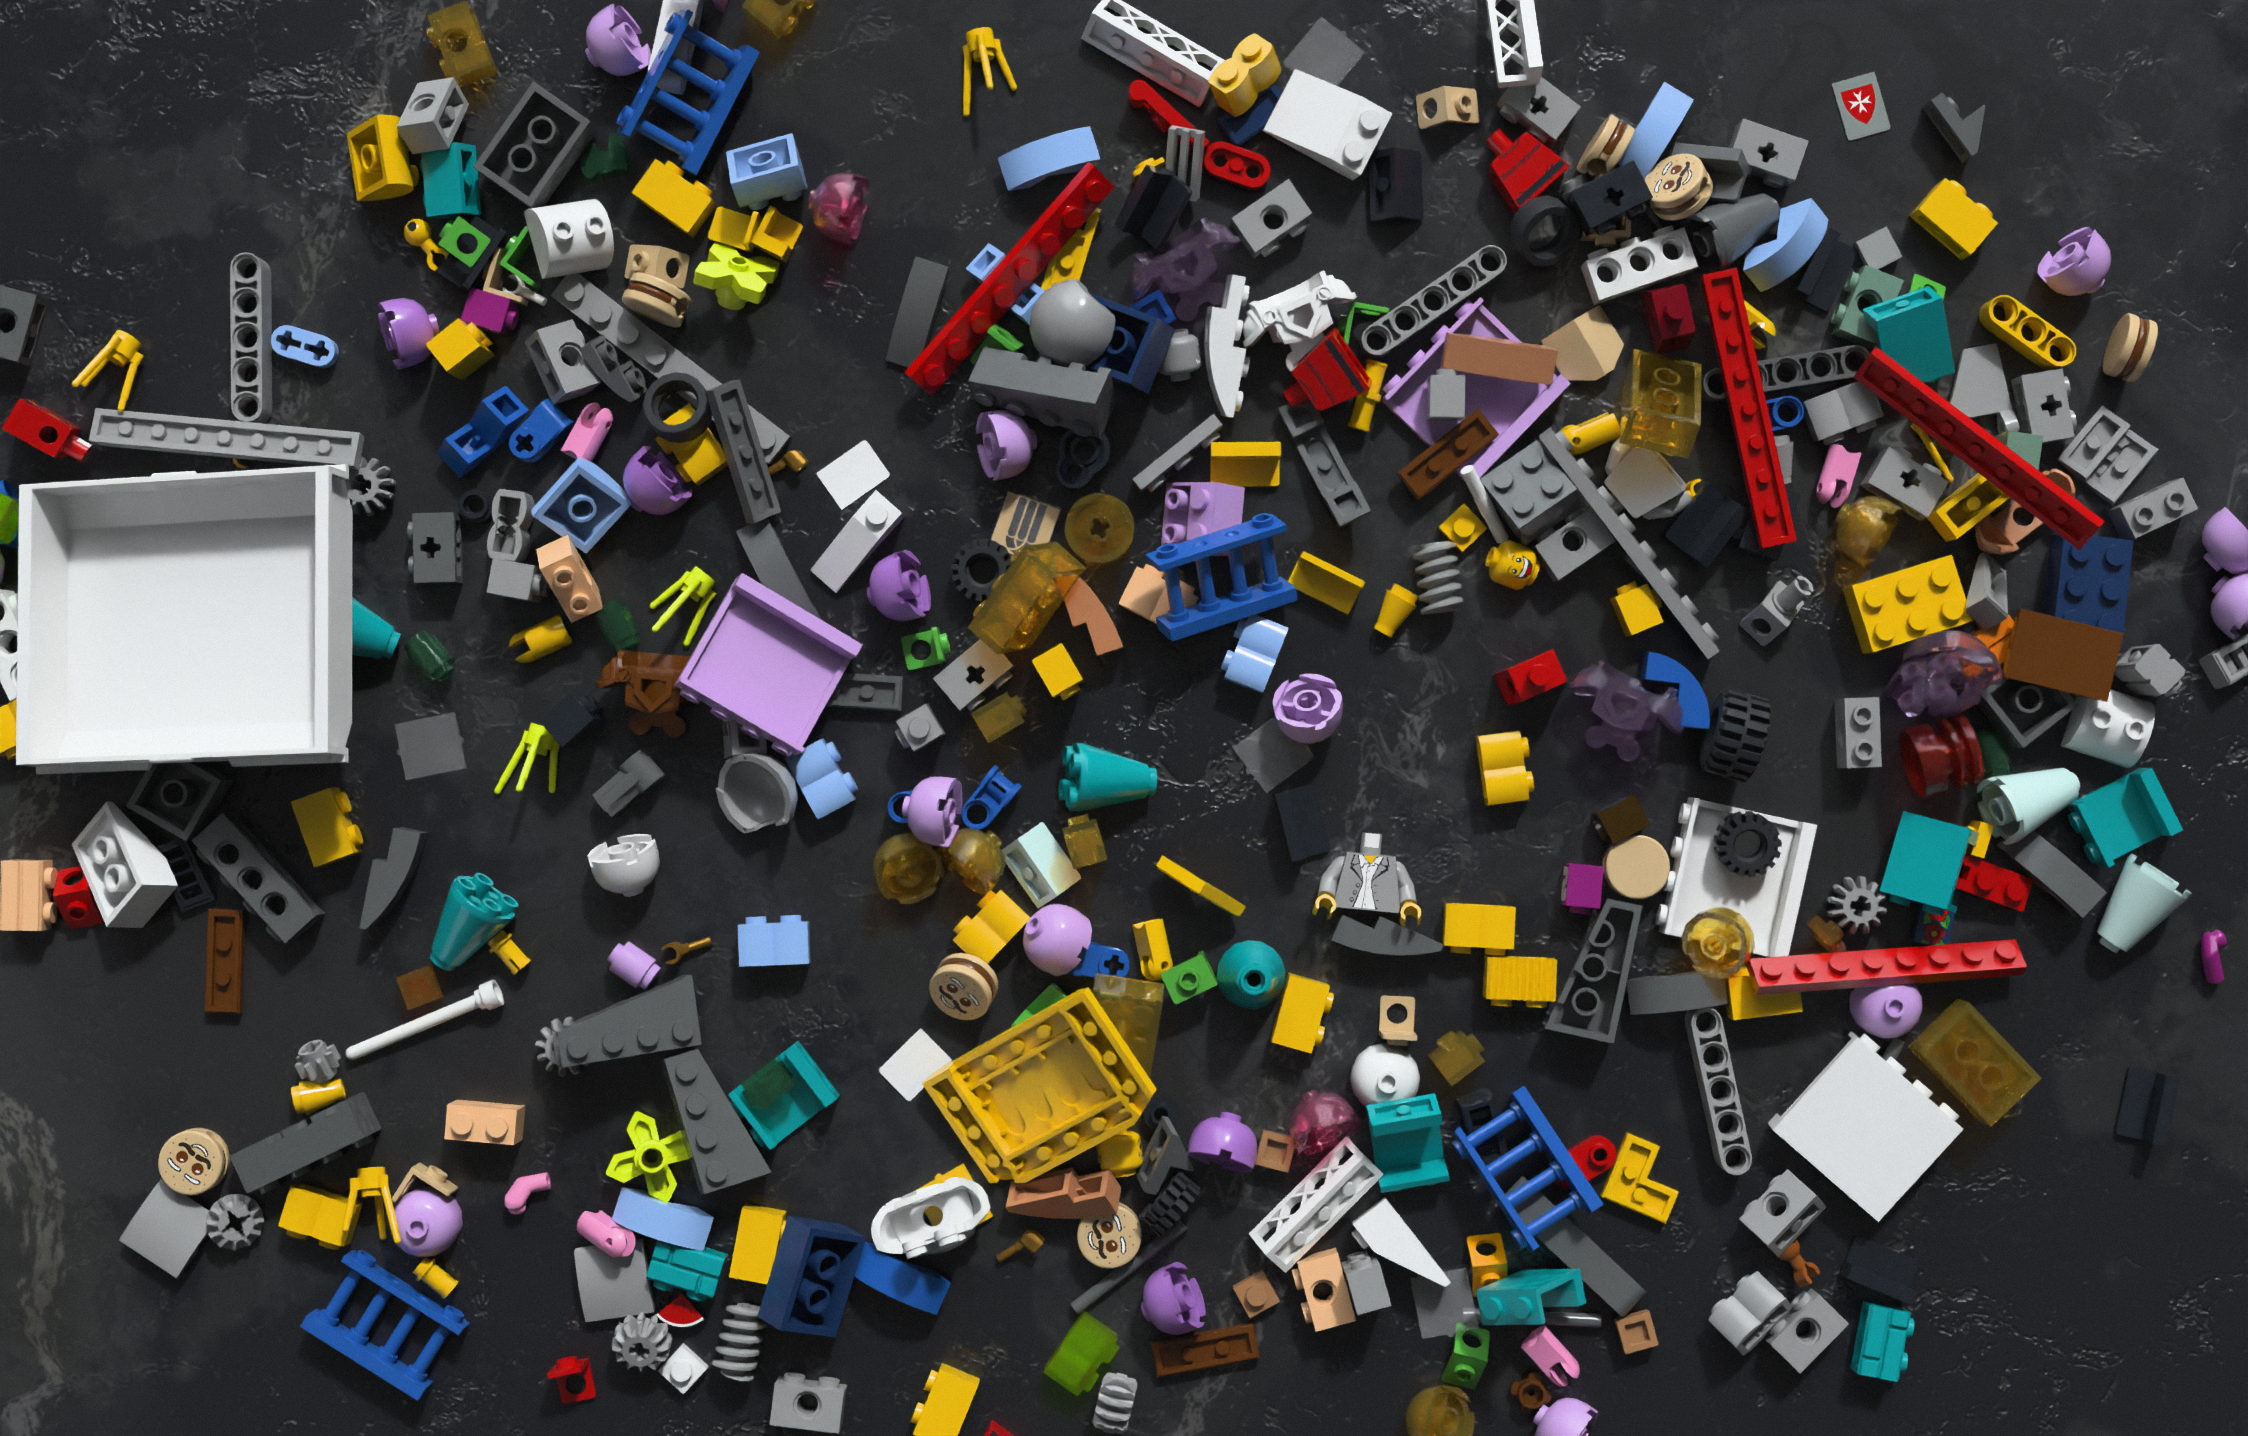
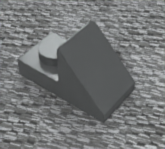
(1960, 134)
(1162, 1152)

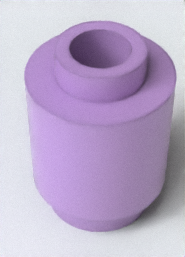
(633, 965)

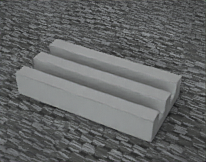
(1171, 156)

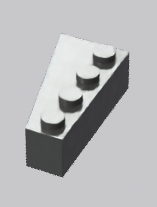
(1044, 390)
(1597, 982)
(640, 1025)
(710, 1127)
(305, 1142)

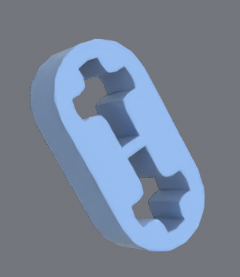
(302, 354)

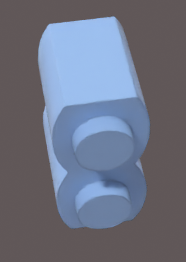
(1255, 652)
(821, 778)
(774, 943)

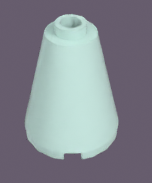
(2025, 800)
(2138, 905)

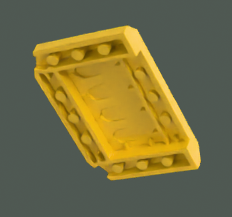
(1042, 1090)

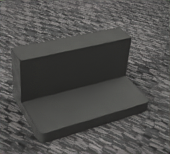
(1725, 167)

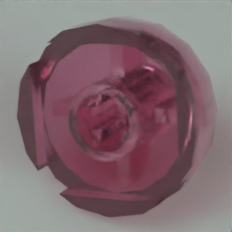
(839, 206)
(1320, 1121)

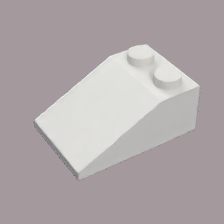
(1327, 123)
(123, 869)

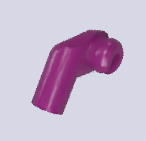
(2210, 955)

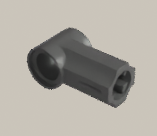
(635, 777)

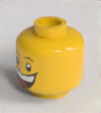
(1512, 565)
(1121, 1154)

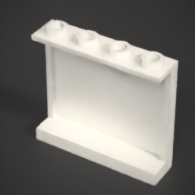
(1703, 882)
(1868, 1126)

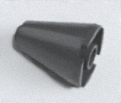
(1727, 230)

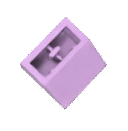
(1200, 509)

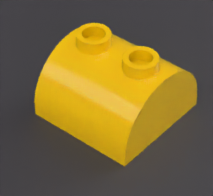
(380, 160)

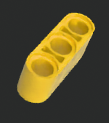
(2043, 333)

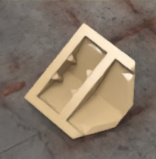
(1586, 346)

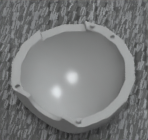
(1070, 324)
(756, 791)

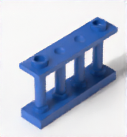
(721, 92)
(1242, 600)
(1541, 1138)
(355, 1342)

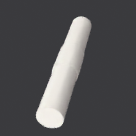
(1484, 503)

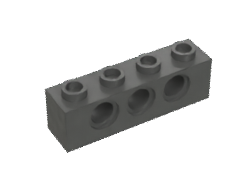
(300, 908)

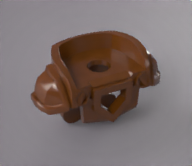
(649, 688)

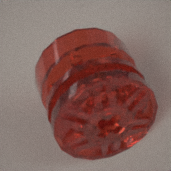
(1941, 756)

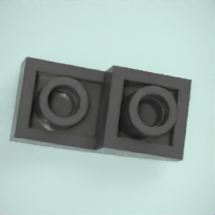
(622, 379)

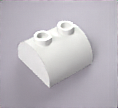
(570, 237)
(2111, 729)

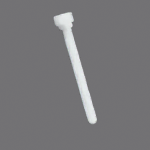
(487, 996)

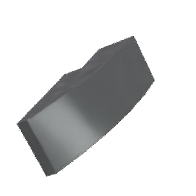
(917, 311)
(2054, 873)
(392, 875)
(1382, 937)

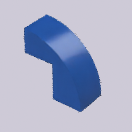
(487, 430)
(1693, 701)
(902, 1280)

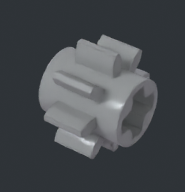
(317, 1061)

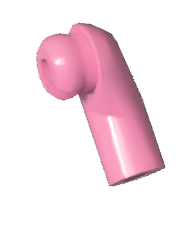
(521, 1189)

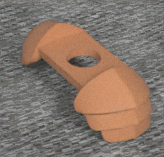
(2002, 533)

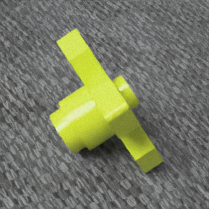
(735, 276)
(632, 1163)

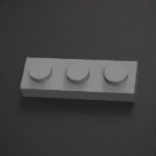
(1178, 455)

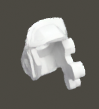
(1296, 315)
(901, 1224)

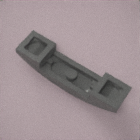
(1324, 463)
(773, 564)

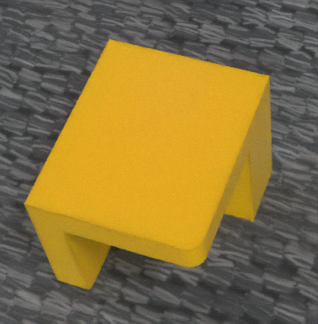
(777, 234)

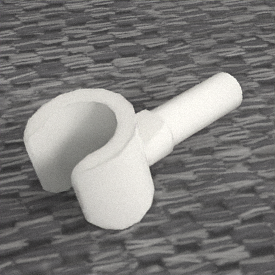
(526, 292)

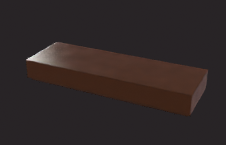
(1447, 454)
(225, 961)
(1205, 1349)

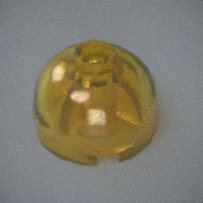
(1866, 527)
(975, 858)
(907, 868)
(1718, 942)
(1440, 1412)

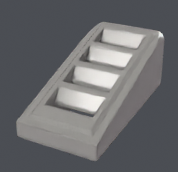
(1988, 592)
(2220, 666)

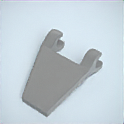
(1982, 387)

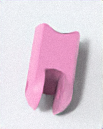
(588, 432)
(1837, 475)
(606, 1234)
(1546, 1352)

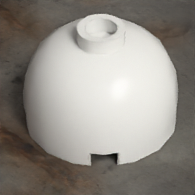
(625, 866)
(1384, 1075)

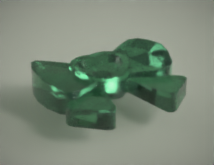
(595, 162)

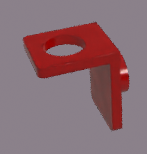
(76, 900)
(567, 1367)

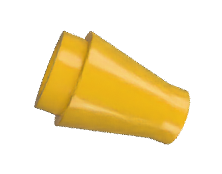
(1395, 609)
(314, 1096)

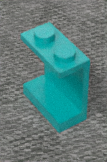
(1914, 333)
(2123, 816)
(1926, 862)
(794, 1107)
(1407, 1142)
(1523, 1295)

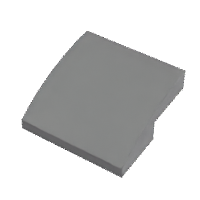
(2107, 455)
(167, 1229)
(613, 1285)

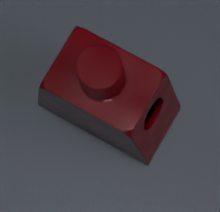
(1668, 318)

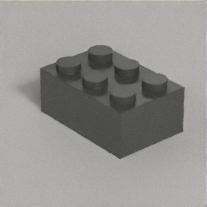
(535, 147)

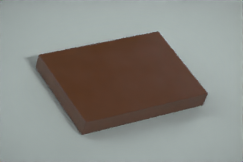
(2062, 655)

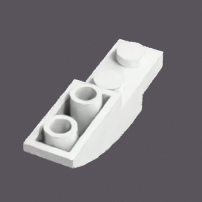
(1224, 361)

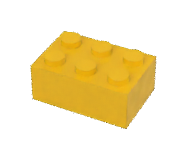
(1907, 604)

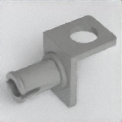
(1778, 609)

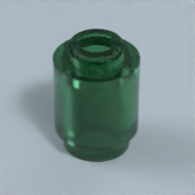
(618, 625)
(430, 656)
(1994, 752)

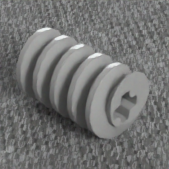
(1437, 578)
(741, 1342)

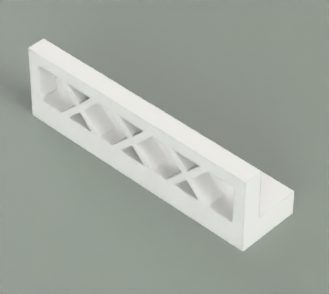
(1528, 43)
(1150, 52)
(1318, 1207)

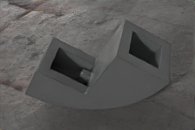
(1675, 993)

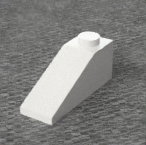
(857, 541)
(1393, 1239)

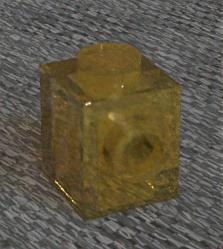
(999, 716)
(1457, 1055)

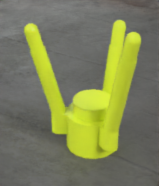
(694, 585)
(536, 741)

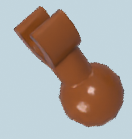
(1802, 1270)

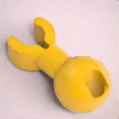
(422, 237)

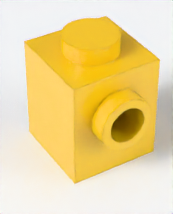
(1636, 608)

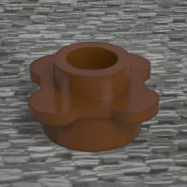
(1540, 1396)

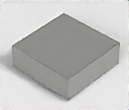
(1878, 249)

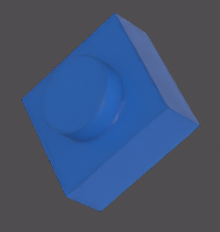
(1155, 306)

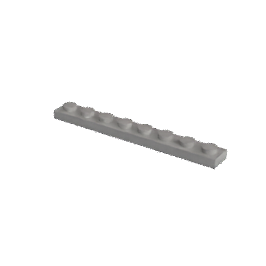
(650, 349)
(226, 438)
(1622, 530)

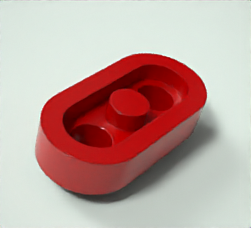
(1237, 163)
(1583, 1156)

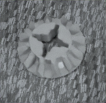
(218, 1219)

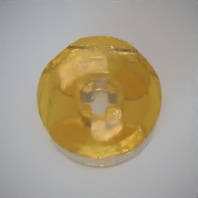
(1107, 511)

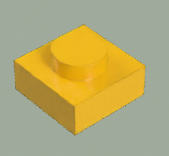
(1462, 527)
(1985, 832)

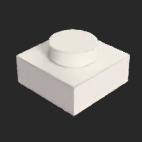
(683, 1368)

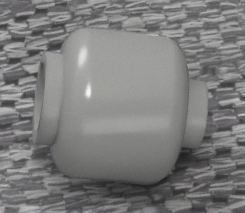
(1181, 356)

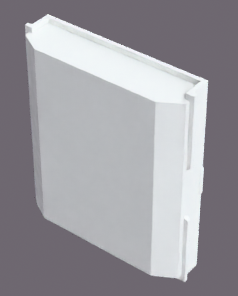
(185, 620)

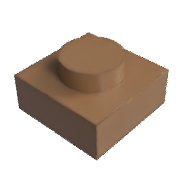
(1275, 1151)
(1256, 1293)
(1636, 1331)

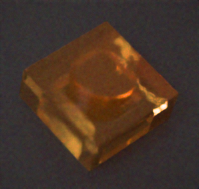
(1827, 934)
(419, 987)

